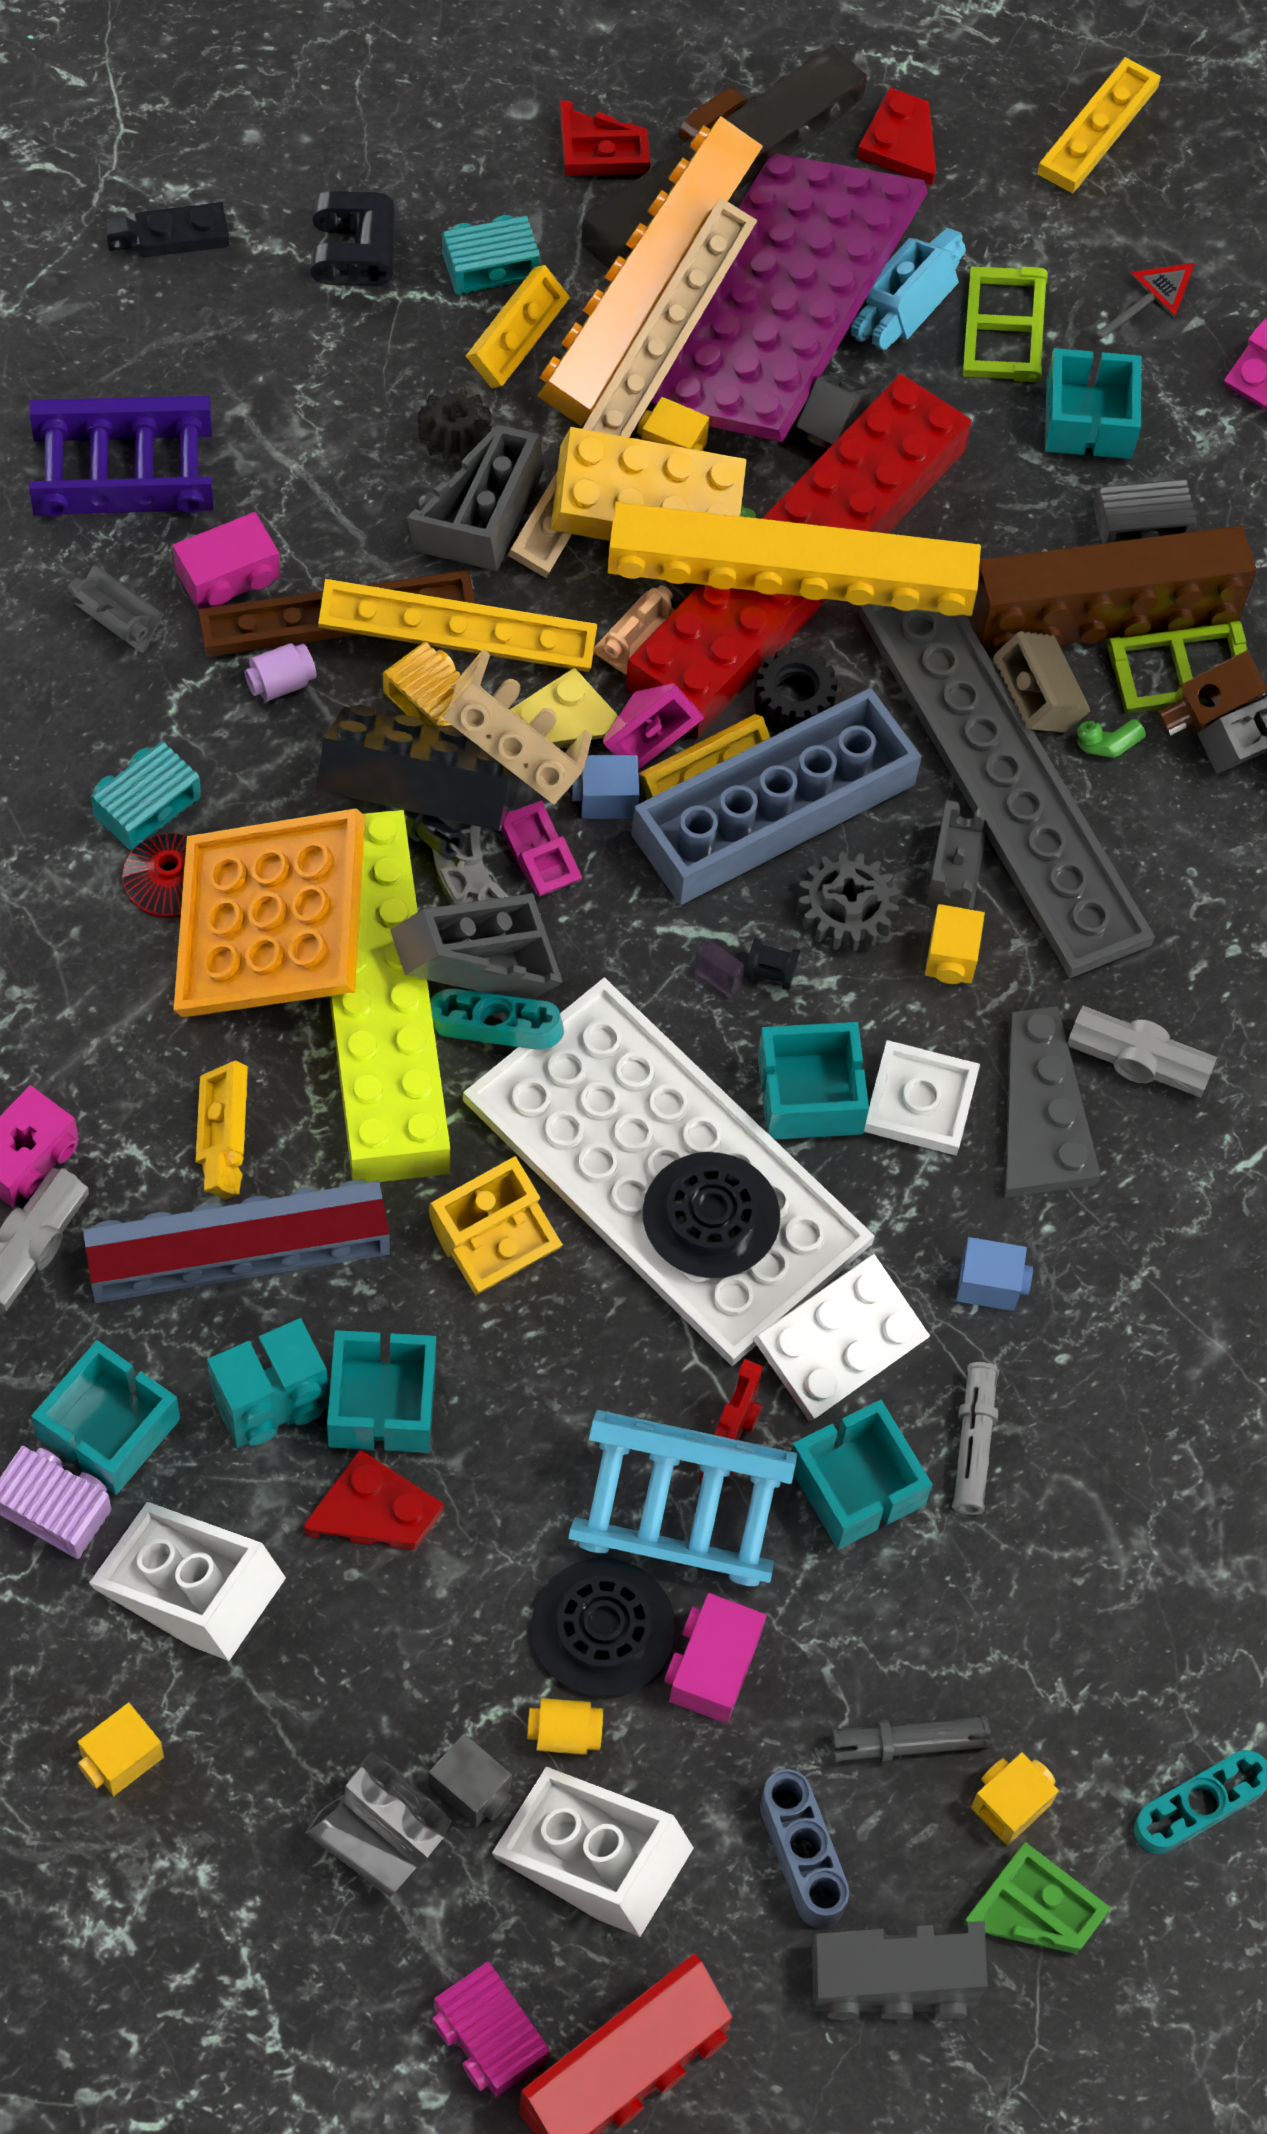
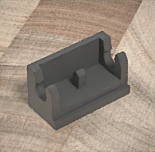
(957, 859)

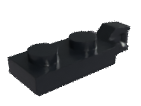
(170, 230)

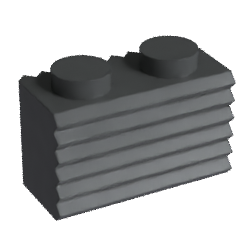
(1143, 509)

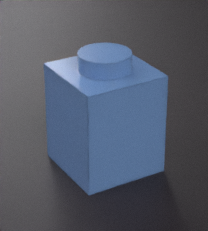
(608, 787)
(993, 1274)

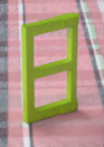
(1018, 371)
(1175, 639)

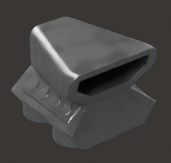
(380, 1825)

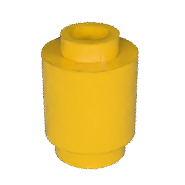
(565, 1726)

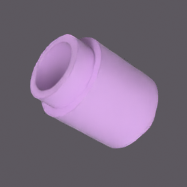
(280, 671)

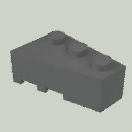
(483, 502)
(480, 947)
(899, 1973)

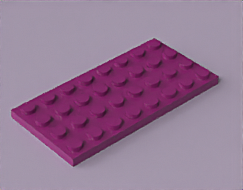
(790, 292)

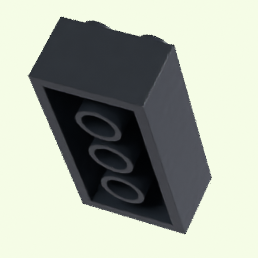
(414, 768)

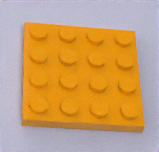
(270, 913)

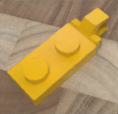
(222, 1128)

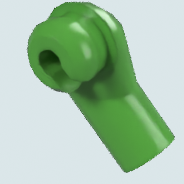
(1109, 744)

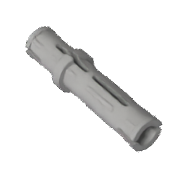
(977, 1420)

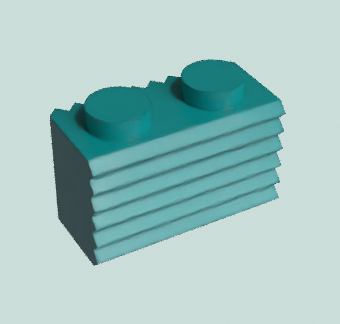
(489, 253)
(145, 794)

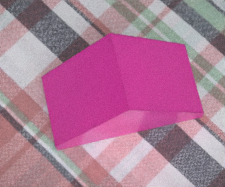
(652, 723)

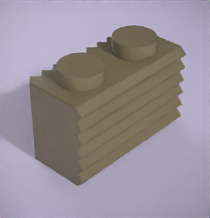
(1041, 682)

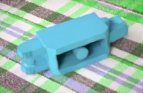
(909, 288)

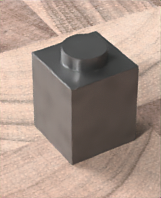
(471, 1781)

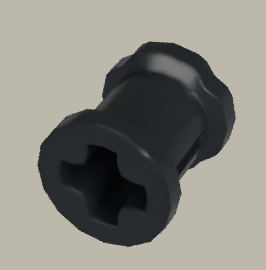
(771, 964)

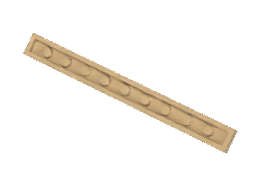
(646, 362)

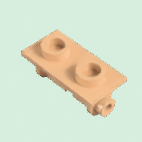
(635, 627)

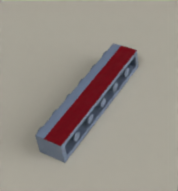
(236, 1241)

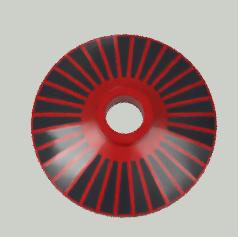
(149, 885)

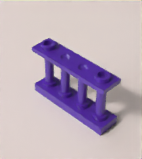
(121, 419)

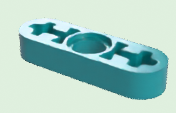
(516, 1032)
(1178, 1832)

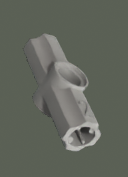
(1141, 1051)
(35, 1232)

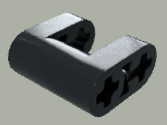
(374, 238)

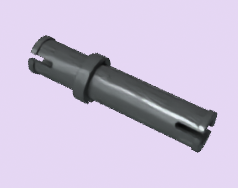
(892, 1740)

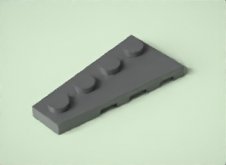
(1046, 1121)

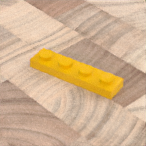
(1098, 125)

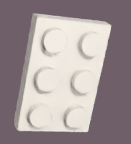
(841, 1337)

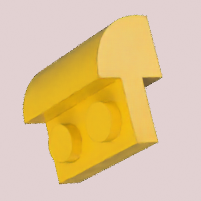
(493, 1226)

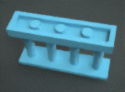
(716, 1459)

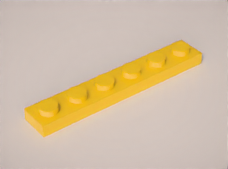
(457, 625)

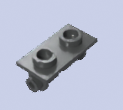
(116, 607)

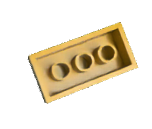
(610, 468)

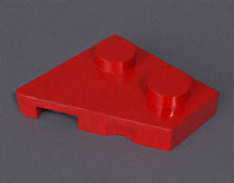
(901, 137)
(601, 144)
(742, 1410)
(375, 1506)

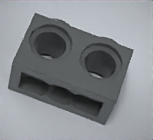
(1236, 737)

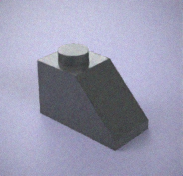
(834, 407)

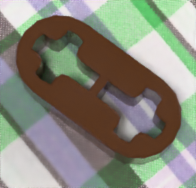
(721, 105)

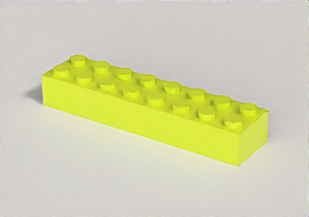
(387, 1028)

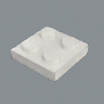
(921, 1097)

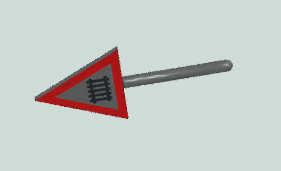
(1163, 285)

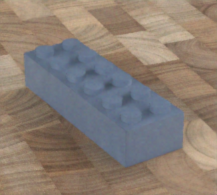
(775, 796)

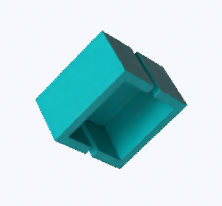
(1096, 415)
(809, 1079)
(381, 1398)
(259, 1399)
(100, 1419)
(863, 1478)

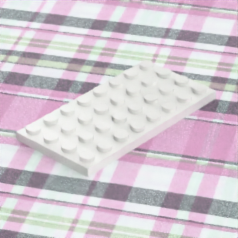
(620, 1107)

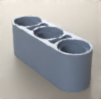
(800, 1873)

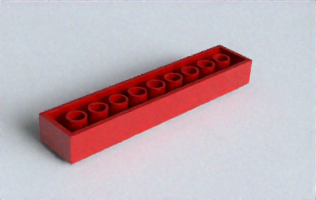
(860, 483)

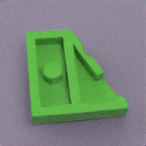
(1039, 1905)

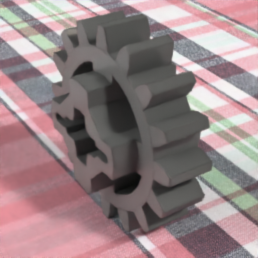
(830, 908)

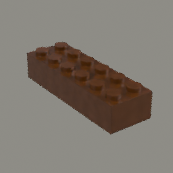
(1115, 588)

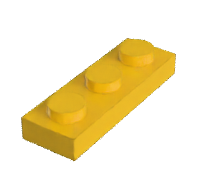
(517, 326)
(703, 755)

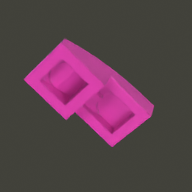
(539, 850)

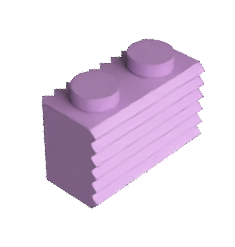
(52, 1500)

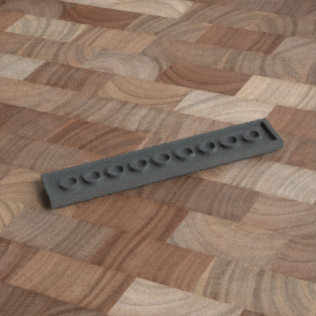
(1012, 780)

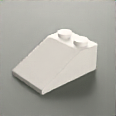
(190, 1579)
(595, 1849)

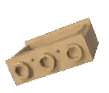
(509, 738)

